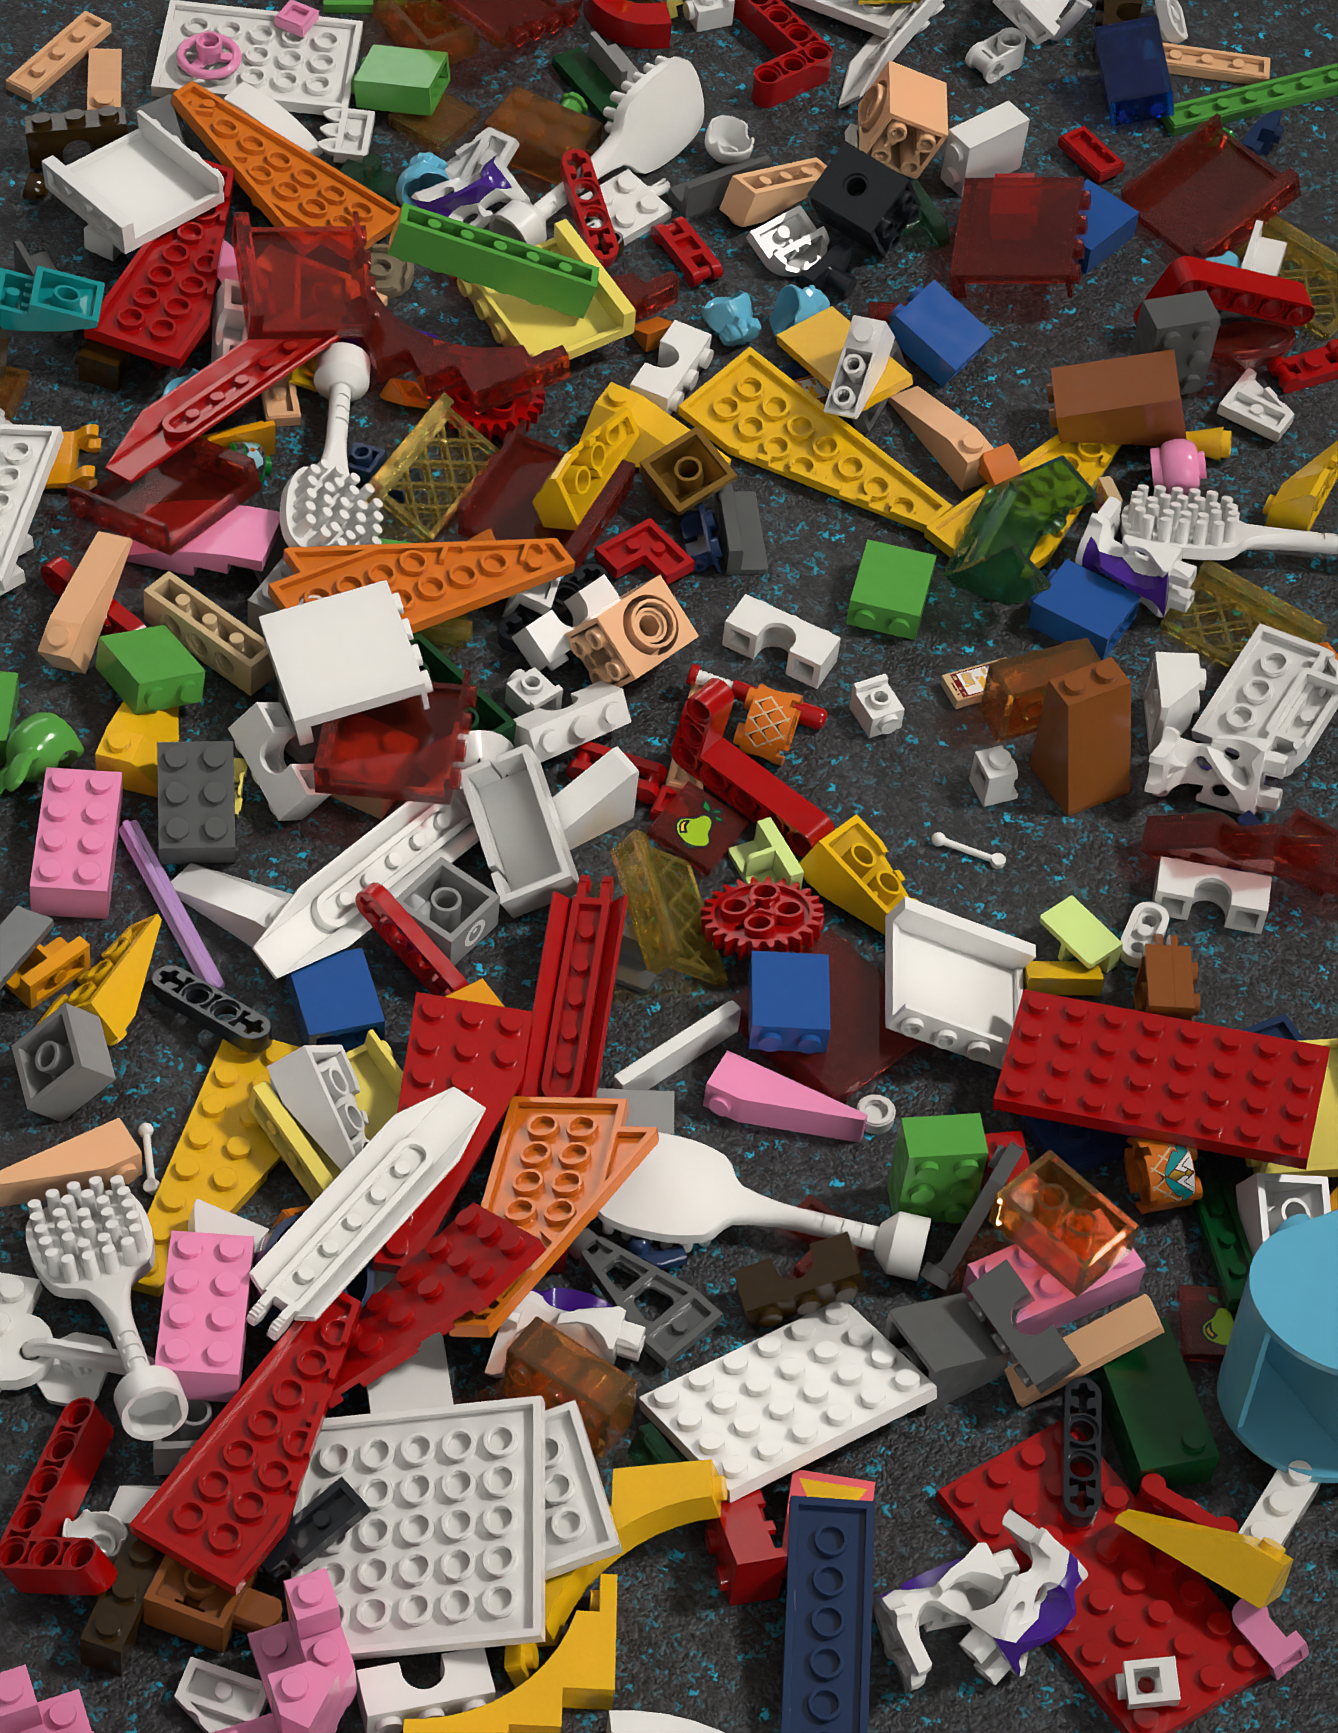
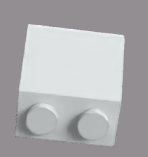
(1172, 694)

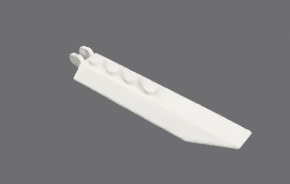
(879, 50)
(323, 910)
(362, 1209)

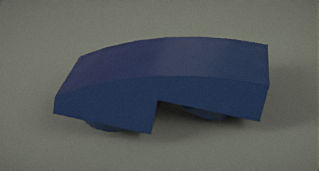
(1265, 133)
(367, 460)

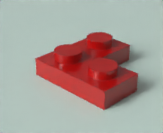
(647, 546)

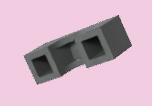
(1041, 1357)

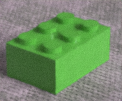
(938, 1166)

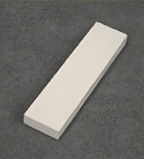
(680, 1049)

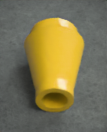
(1213, 441)

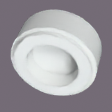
(880, 1113)

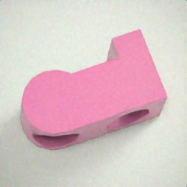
(1267, 1639)

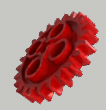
(501, 418)
(762, 917)

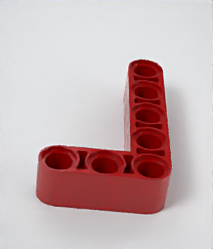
(802, 54)
(1236, 290)
(737, 777)
(33, 1546)

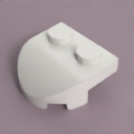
(789, 243)

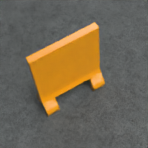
(65, 467)

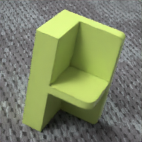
(766, 856)
(1082, 935)

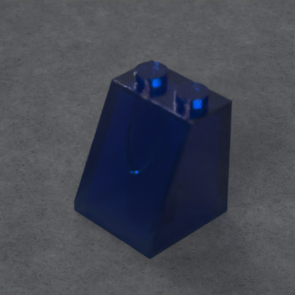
(1133, 71)

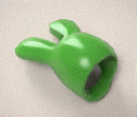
(36, 745)

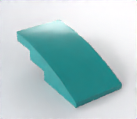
(48, 301)

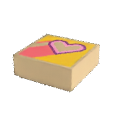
(1104, 489)

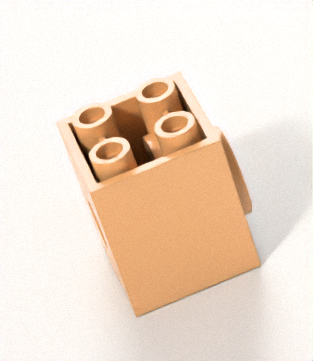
(903, 119)
(632, 634)

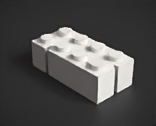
(519, 831)

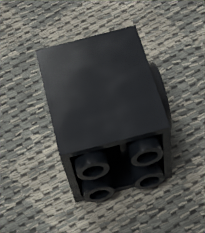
(865, 200)

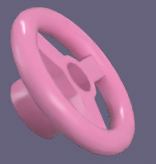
(209, 52)

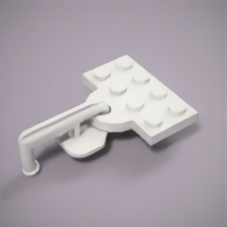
(59, 1367)

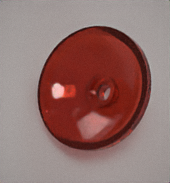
(1251, 344)

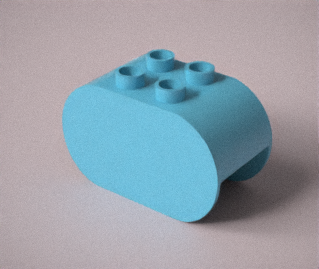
(1283, 1350)

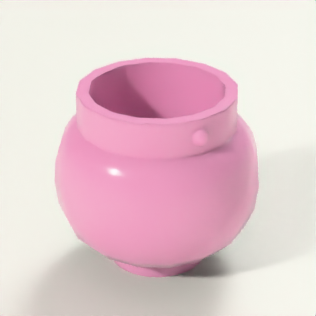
(1178, 465)

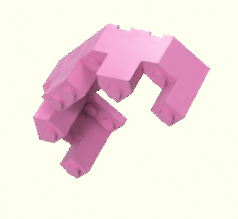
(299, 1661)

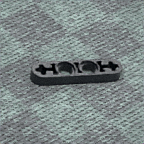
(568, 585)
(206, 1013)
(1078, 1451)

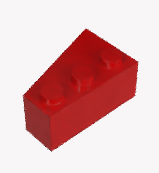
(746, 1557)

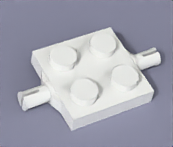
(632, 205)

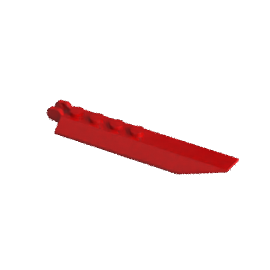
(207, 400)
(574, 993)

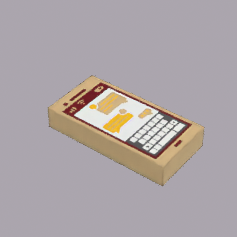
(966, 685)

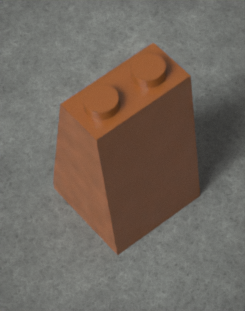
(1118, 400)
(1085, 737)

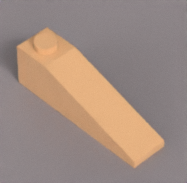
(104, 78)
(768, 191)
(945, 435)
(85, 604)
(98, 1152)

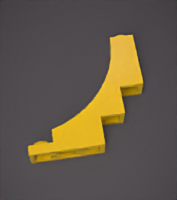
(642, 1506)
(574, 1676)

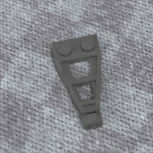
(1003, 1164)
(677, 1327)

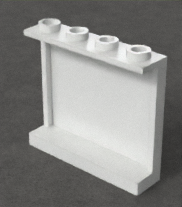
(136, 185)
(343, 656)
(952, 981)

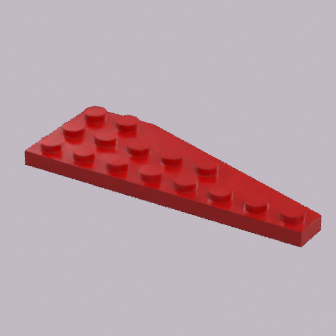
(168, 289)
(482, 1055)
(450, 1276)
(245, 1472)

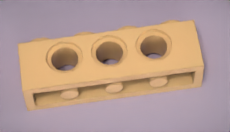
(209, 632)

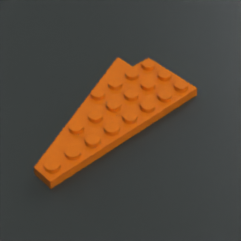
(279, 175)
(431, 577)
(552, 1178)

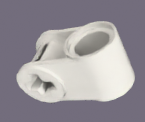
(998, 54)

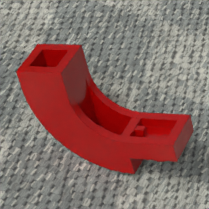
(630, 22)

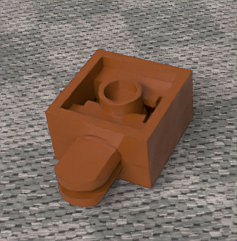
(1167, 980)
(218, 1614)

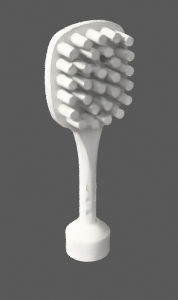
(647, 132)
(322, 500)
(1210, 528)
(692, 1194)
(95, 1250)

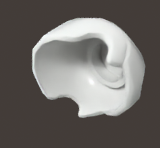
(728, 140)
(102, 1527)

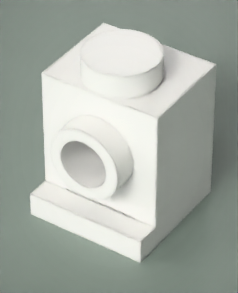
(709, 13)
(531, 691)
(876, 706)
(994, 776)
(1160, 1671)

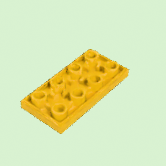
(818, 347)

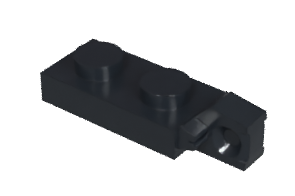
(316, 1529)

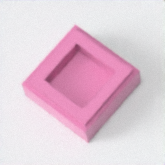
(296, 18)

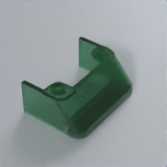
(1007, 527)

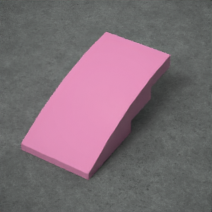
(237, 539)

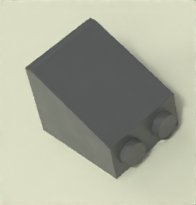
(946, 1346)

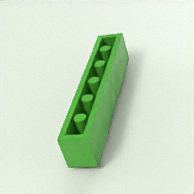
(493, 261)

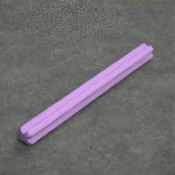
(169, 904)

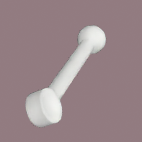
(996, 860)
(151, 1184)

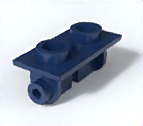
(700, 526)

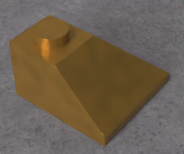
(686, 472)

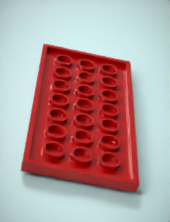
(1163, 1079)
(1134, 1596)

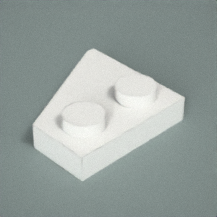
(478, 152)
(1256, 408)
(219, 1696)

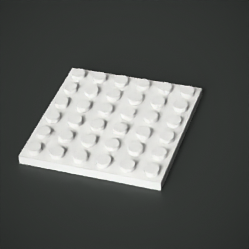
(450, 1530)

